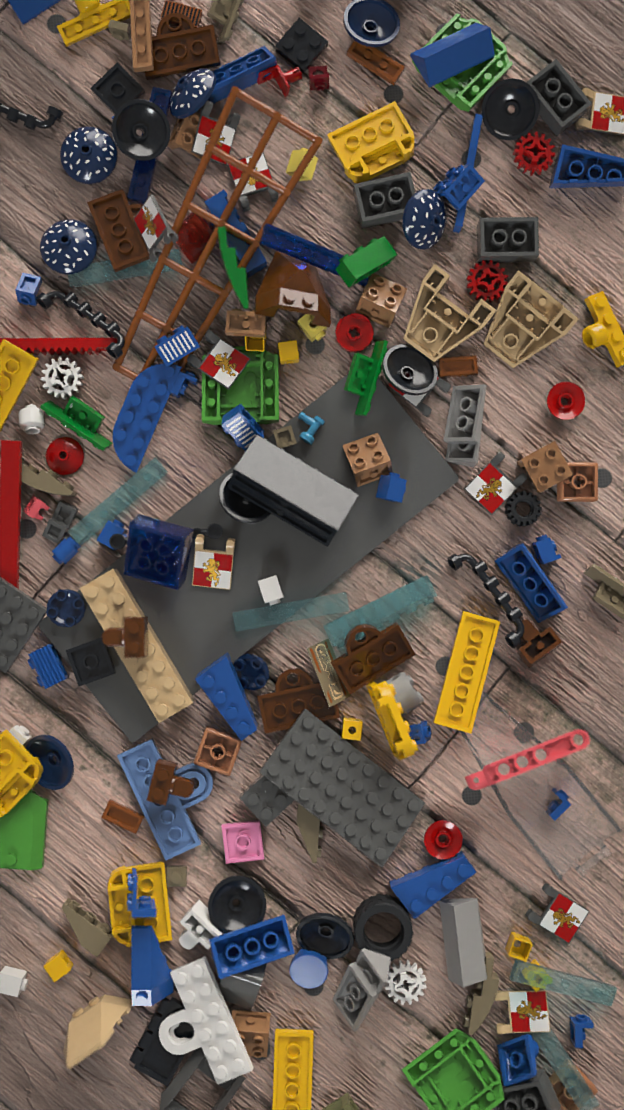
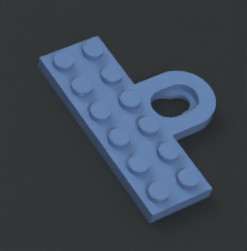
(170, 822)

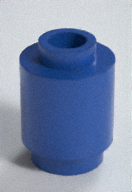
(65, 550)

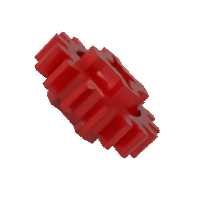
(541, 150)
(495, 278)

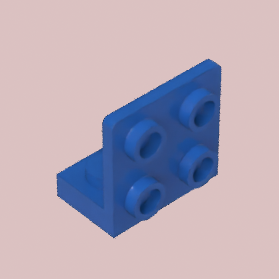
(459, 185)
(139, 907)

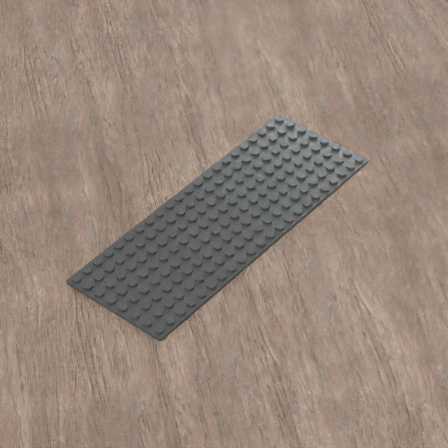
(198, 620)

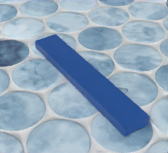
(470, 159)

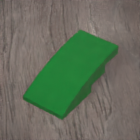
(236, 275)

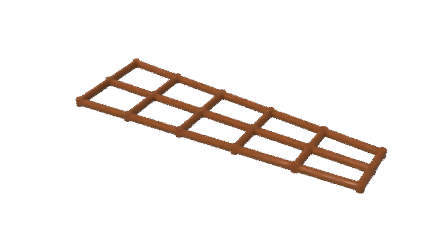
(194, 276)

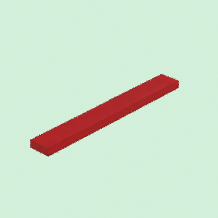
(10, 510)

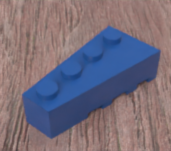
(586, 168)
(216, 206)
(227, 694)
(431, 883)

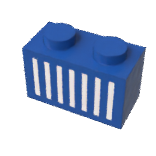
(177, 345)
(241, 426)

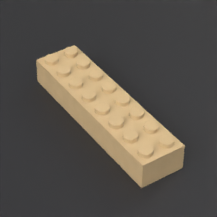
(154, 674)

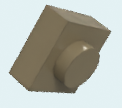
(119, 30)
(284, 437)
(176, 875)

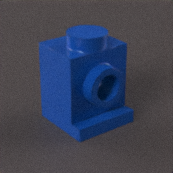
(545, 549)

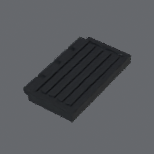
(154, 1058)

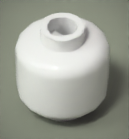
(31, 419)

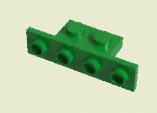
(364, 375)
(81, 419)

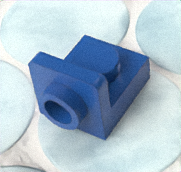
(28, 288)
(180, 384)
(420, 732)
(558, 807)
(577, 1031)

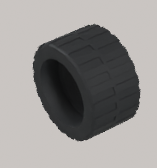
(375, 905)

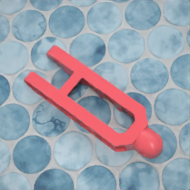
(554, 748)

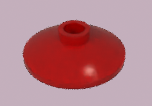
(574, 397)
(74, 456)
(447, 848)

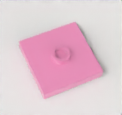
(242, 841)

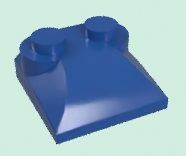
(518, 1059)

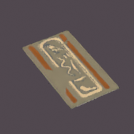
(332, 686)

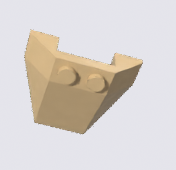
(526, 321)
(93, 1026)

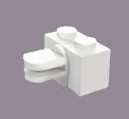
(198, 927)

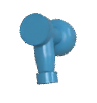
(314, 424)

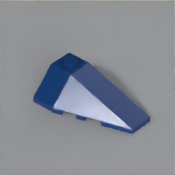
(149, 968)

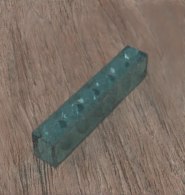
(382, 609)

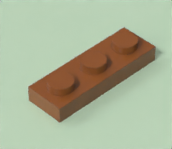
(376, 62)

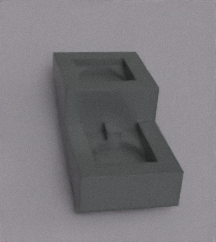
(60, 522)

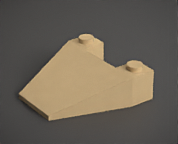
(437, 323)

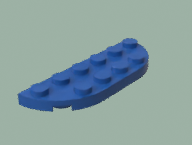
(142, 413)

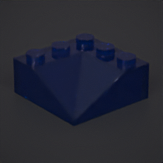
(158, 551)

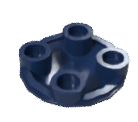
(66, 608)
(251, 671)

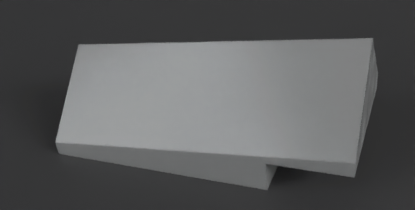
(464, 424)
(463, 941)
(361, 986)

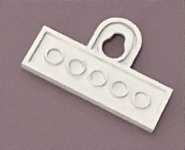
(211, 1023)

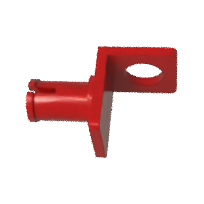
(281, 78)

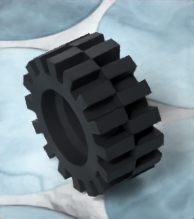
(534, 505)

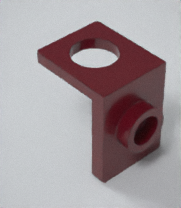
(319, 81)

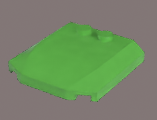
(472, 84)
(255, 389)
(24, 834)
(456, 1075)

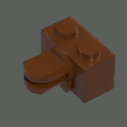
(131, 637)
(537, 644)
(166, 782)

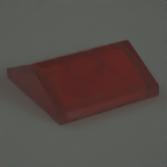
(194, 236)

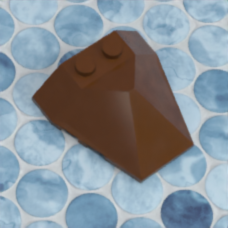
(293, 287)

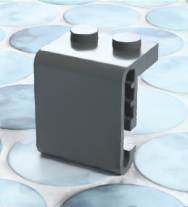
(243, 986)

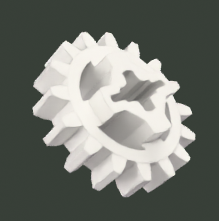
(69, 375)
(413, 980)

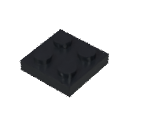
(301, 45)
(116, 88)
(90, 661)

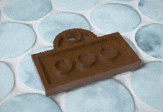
(182, 47)
(118, 229)
(371, 655)
(284, 706)

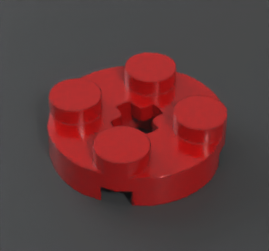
(348, 323)

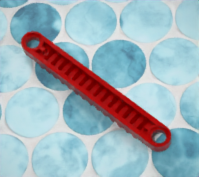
(60, 345)

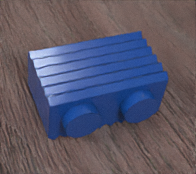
(48, 666)

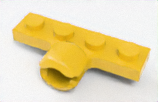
(93, 19)
(605, 328)

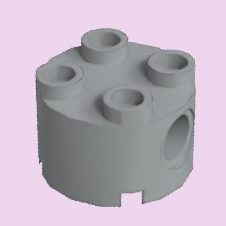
(405, 693)

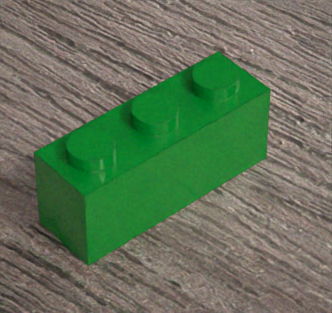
(365, 261)

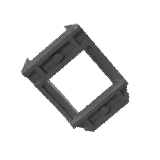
(199, 1061)

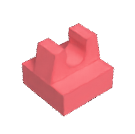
(33, 507)

